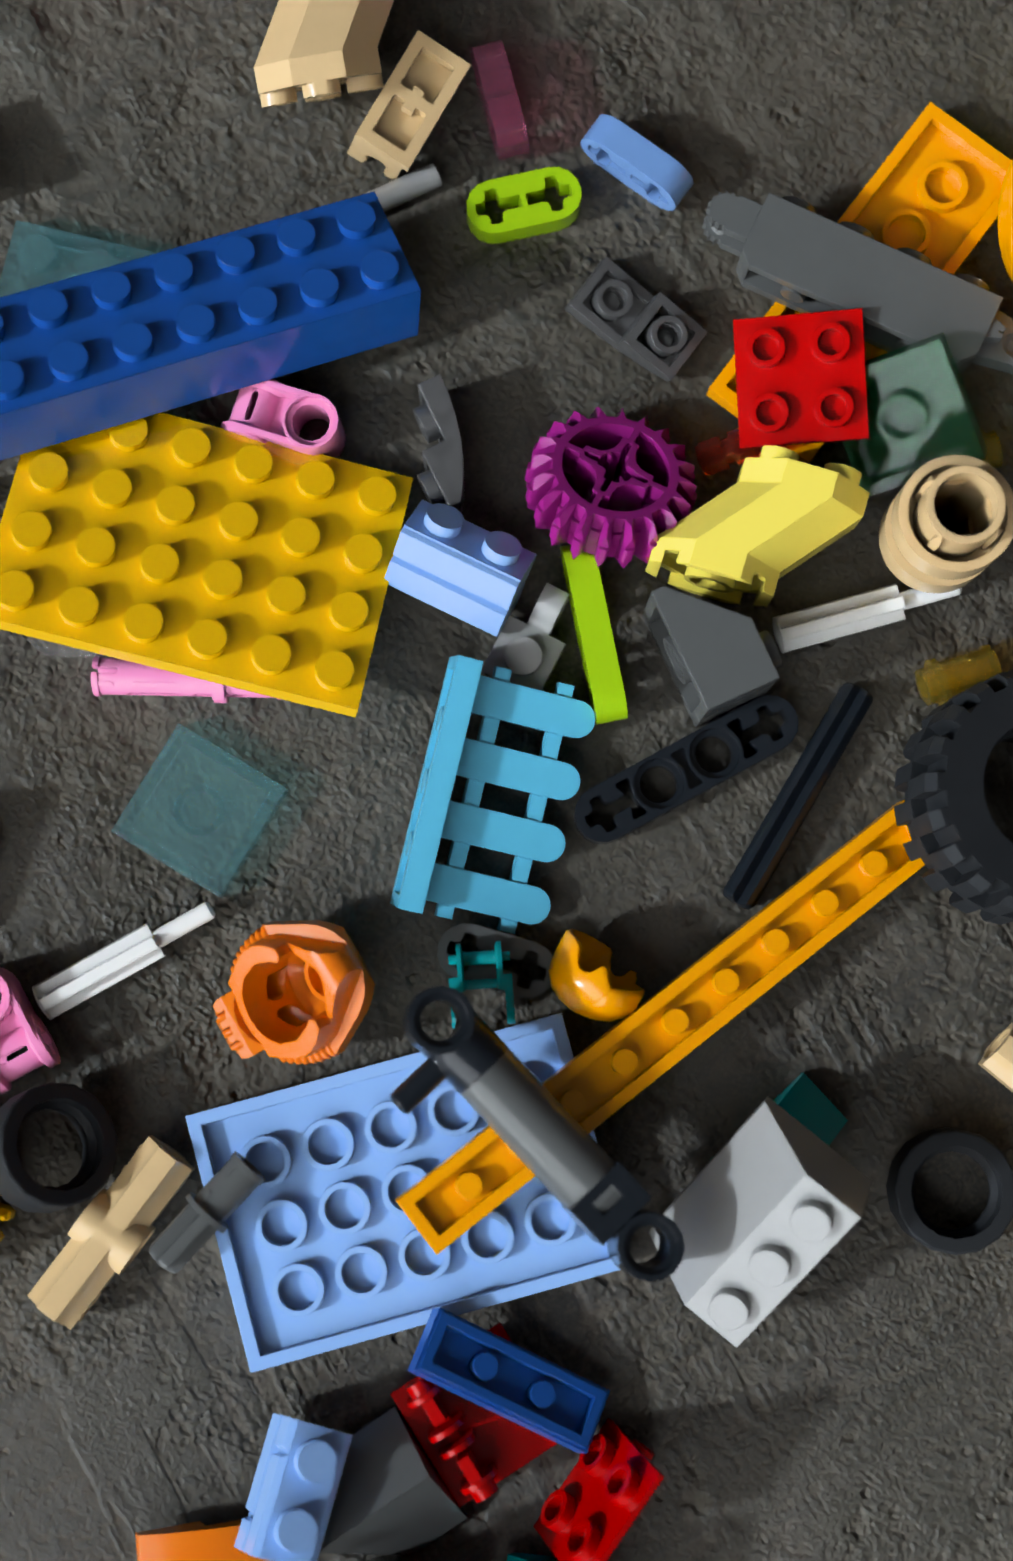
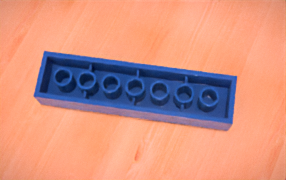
(200, 322)

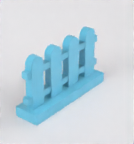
(482, 762)

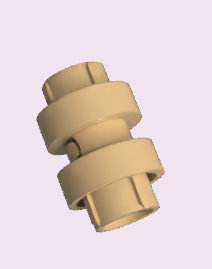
(970, 500)

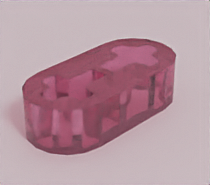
(499, 99)

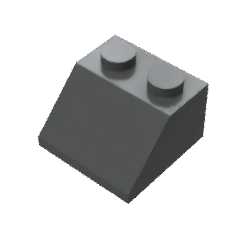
(710, 653)

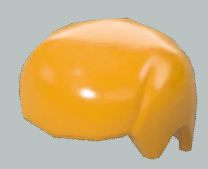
(584, 979)

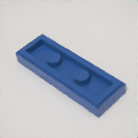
(509, 1380)

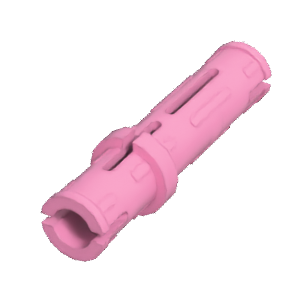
(135, 679)

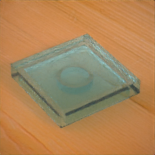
(200, 810)

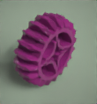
(638, 469)

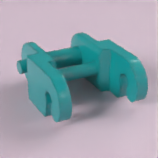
(502, 982)

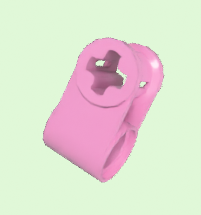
(277, 414)
(20, 1029)

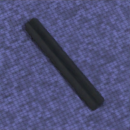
(797, 796)

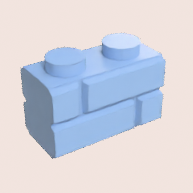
(459, 566)
(293, 1491)

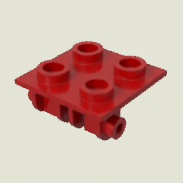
(801, 378)
(464, 1440)
(599, 1497)

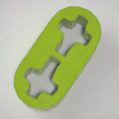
(520, 191)

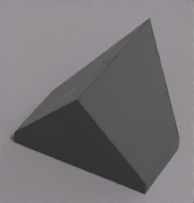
(389, 1494)

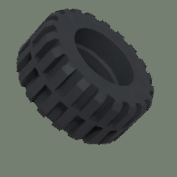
(948, 802)

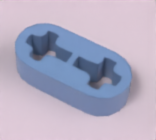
(637, 162)

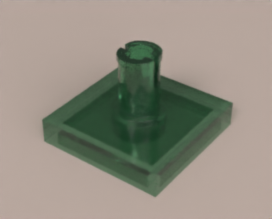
(913, 415)

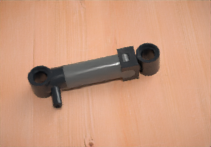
(538, 1130)

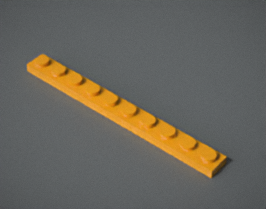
(673, 1021)

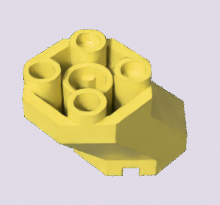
(760, 527)

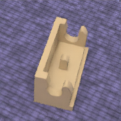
(409, 105)

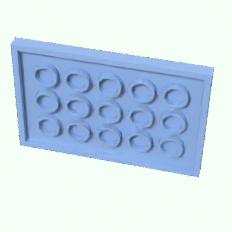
(325, 1247)

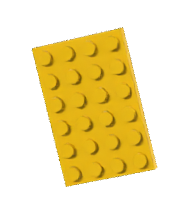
(204, 556)

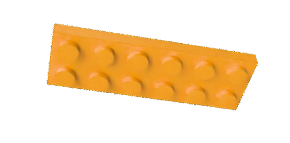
(928, 196)

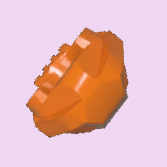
(295, 993)

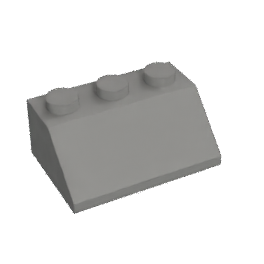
(761, 1220)

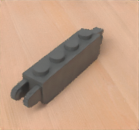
(834, 266)

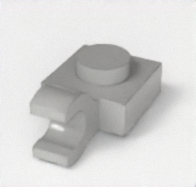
(529, 647)

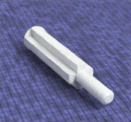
(848, 616)
(114, 962)

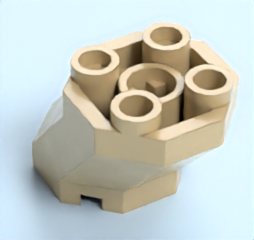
(320, 46)

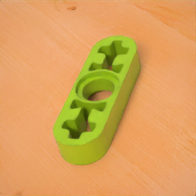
(594, 636)

